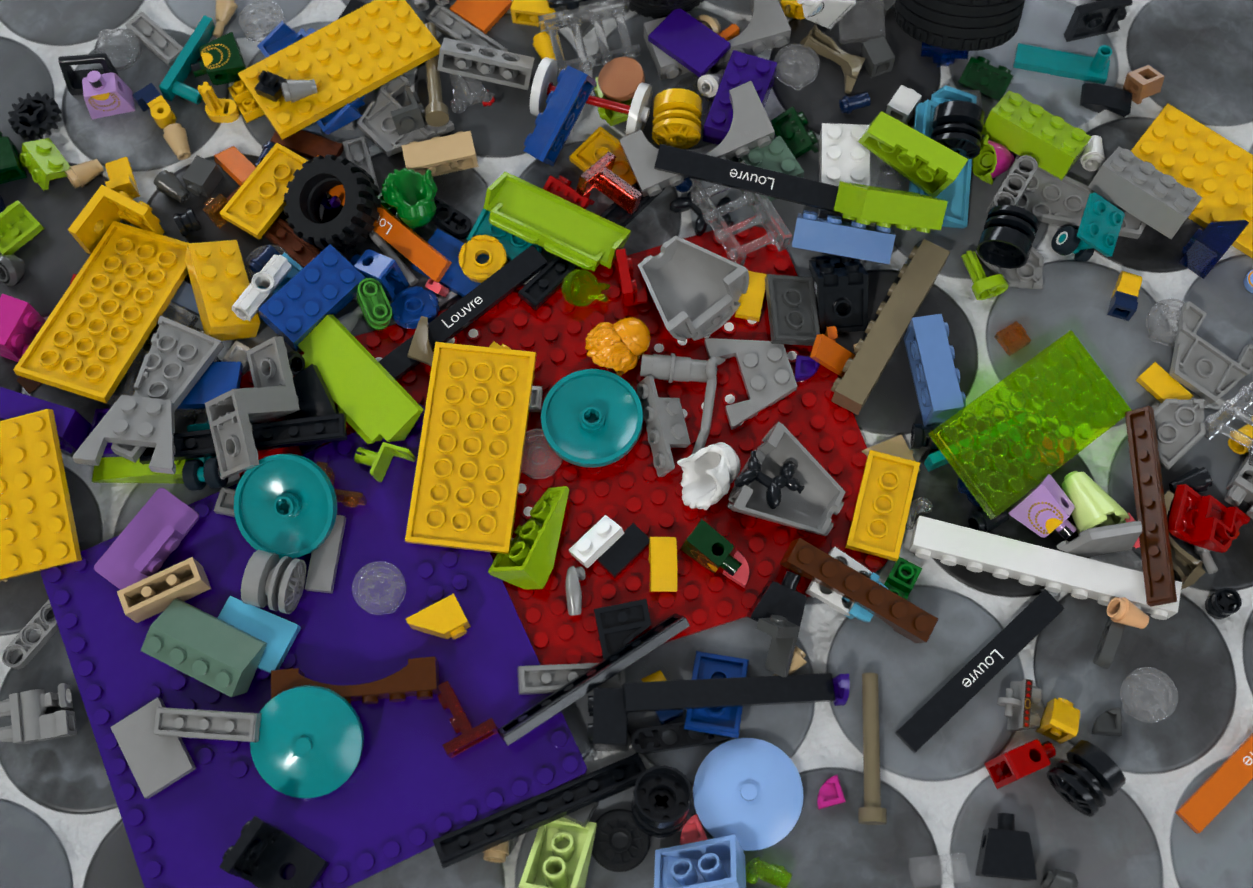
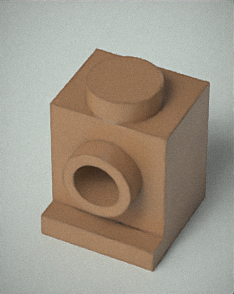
(1143, 83)

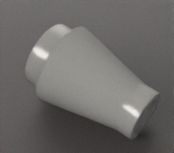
(298, 89)

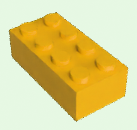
(217, 282)

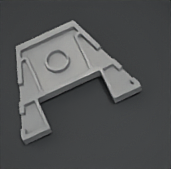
(380, 127)
(1200, 364)
(763, 371)
(137, 423)

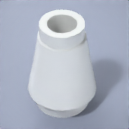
(1093, 154)

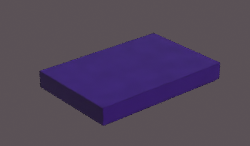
(689, 42)

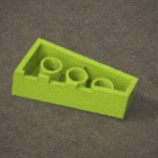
(913, 154)

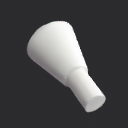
(710, 83)

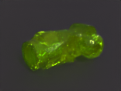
(767, 872)

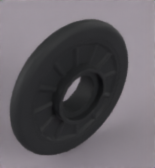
(619, 858)

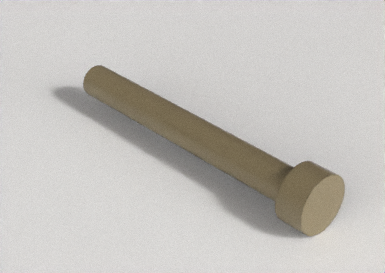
(436, 111)
(871, 812)

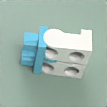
(836, 600)

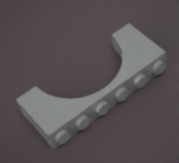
(765, 31)
(748, 130)

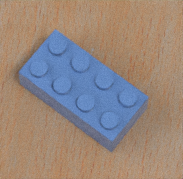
(843, 238)
(933, 369)

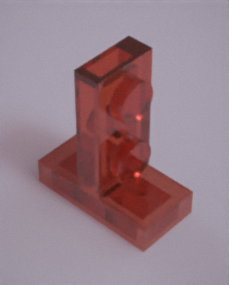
(609, 183)
(460, 723)

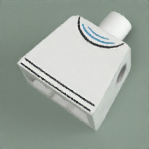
(826, 11)

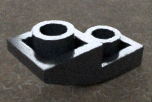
(1104, 97)

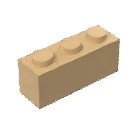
(441, 154)
(159, 590)

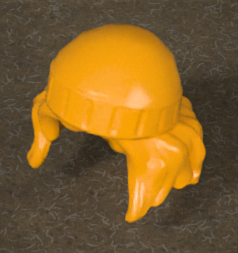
(618, 344)

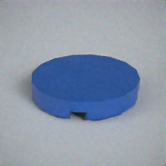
(413, 304)

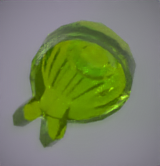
(582, 288)

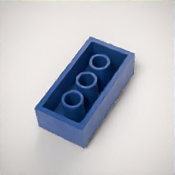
(310, 295)

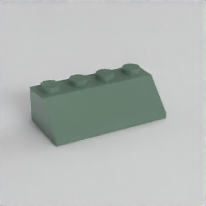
(204, 648)

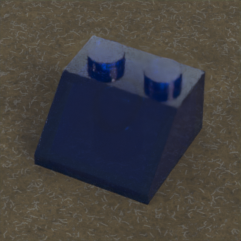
(1210, 245)

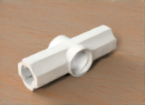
(254, 297)

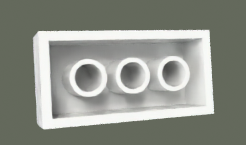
(842, 157)

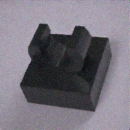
(269, 85)

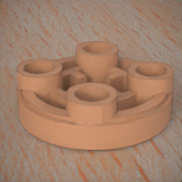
(620, 78)

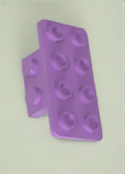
(147, 540)

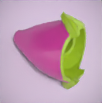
(992, 160)

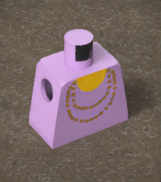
(106, 95)
(1045, 509)

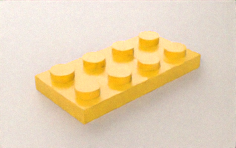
(262, 194)
(883, 505)

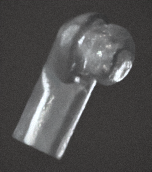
(918, 506)

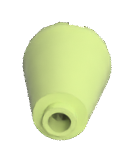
(1091, 503)

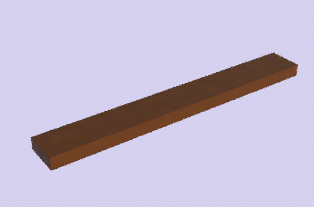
(1150, 507)

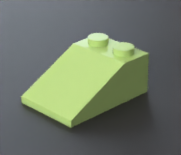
(559, 855)

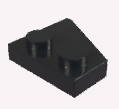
(621, 624)

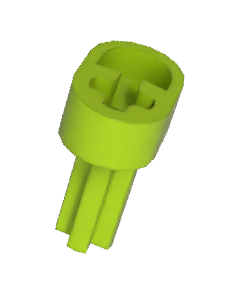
(983, 286)

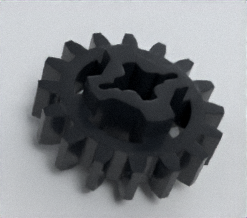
(34, 116)

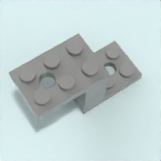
(237, 409)

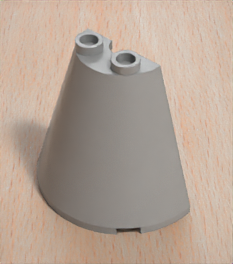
(693, 288)
(804, 511)

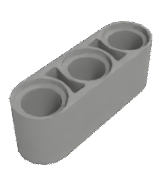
(1016, 179)

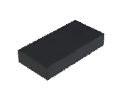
(624, 550)

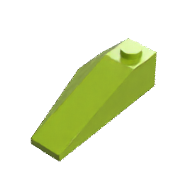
(125, 471)
(535, 543)

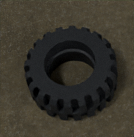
(310, 187)

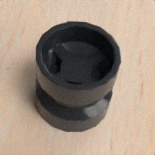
(920, 437)
(1228, 600)

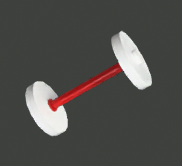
(545, 82)

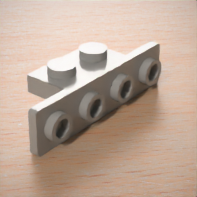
(663, 423)

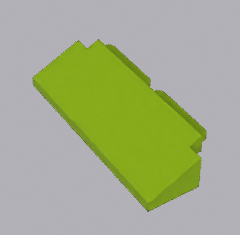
(553, 223)
(359, 384)

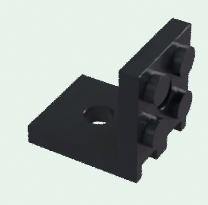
(1096, 19)
(839, 282)
(265, 852)

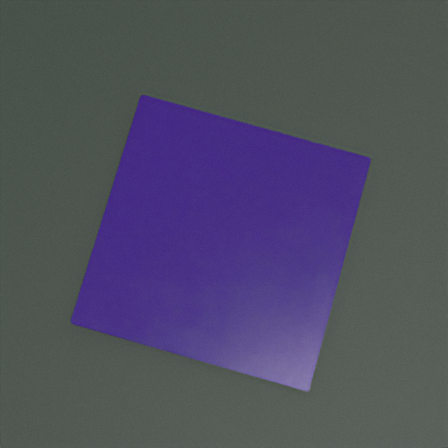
(405, 781)

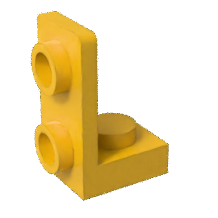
(122, 177)

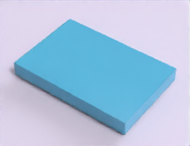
(272, 629)

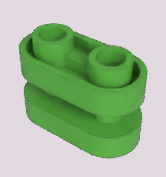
(374, 304)

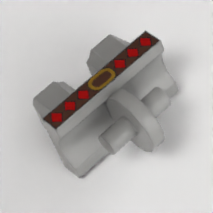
(1018, 705)

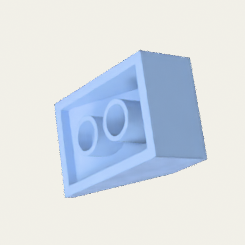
(701, 865)

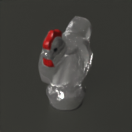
(468, 92)

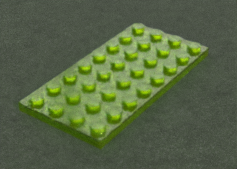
(1029, 424)

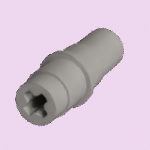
(674, 368)

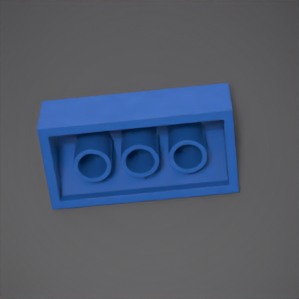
(559, 115)

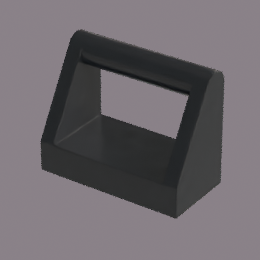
(74, 78)

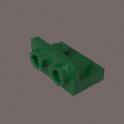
(984, 77)
(794, 132)

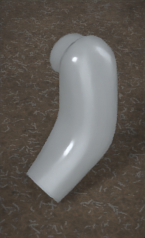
(573, 589)

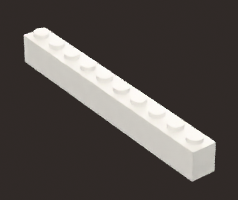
(1033, 565)

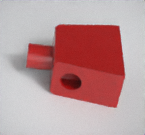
(1020, 762)

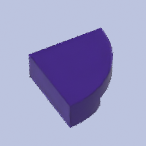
(805, 368)
(841, 689)

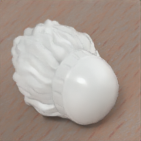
(708, 475)

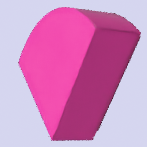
(830, 793)

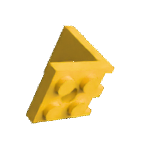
(108, 207)

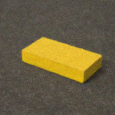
(752, 301)
(1162, 385)

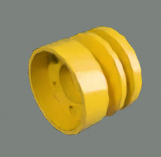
(677, 118)

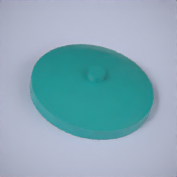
(592, 418)
(285, 505)
(307, 742)

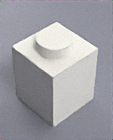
(903, 104)

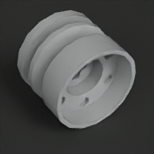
(273, 581)

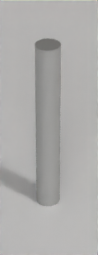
(389, 252)

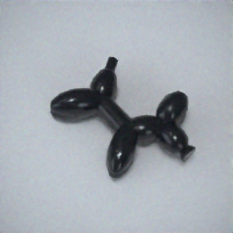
(685, 203)
(774, 485)

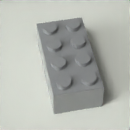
(1145, 192)

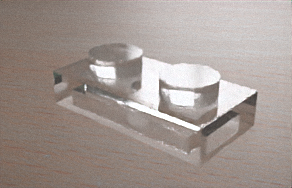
(938, 870)

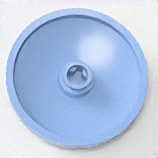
(748, 792)

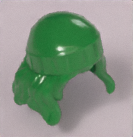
(411, 196)

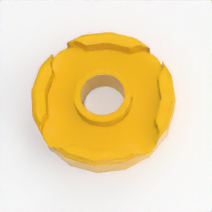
(479, 245)

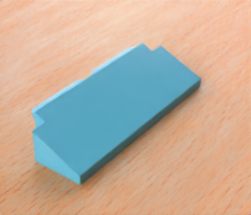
(958, 191)

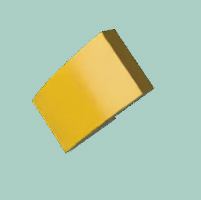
(245, 102)
(663, 564)

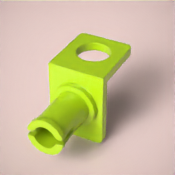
(380, 461)

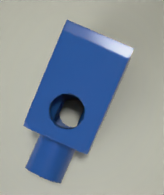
(380, 267)

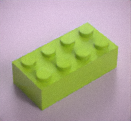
(1036, 133)
(890, 207)

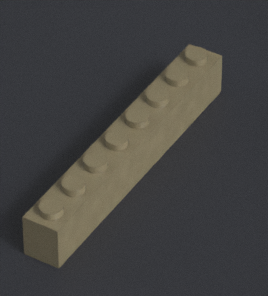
(890, 327)

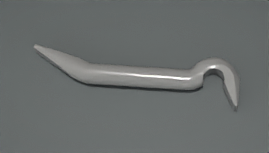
(708, 402)

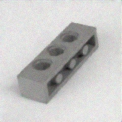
(485, 63)

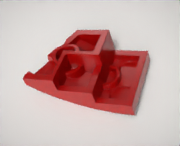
(1204, 520)

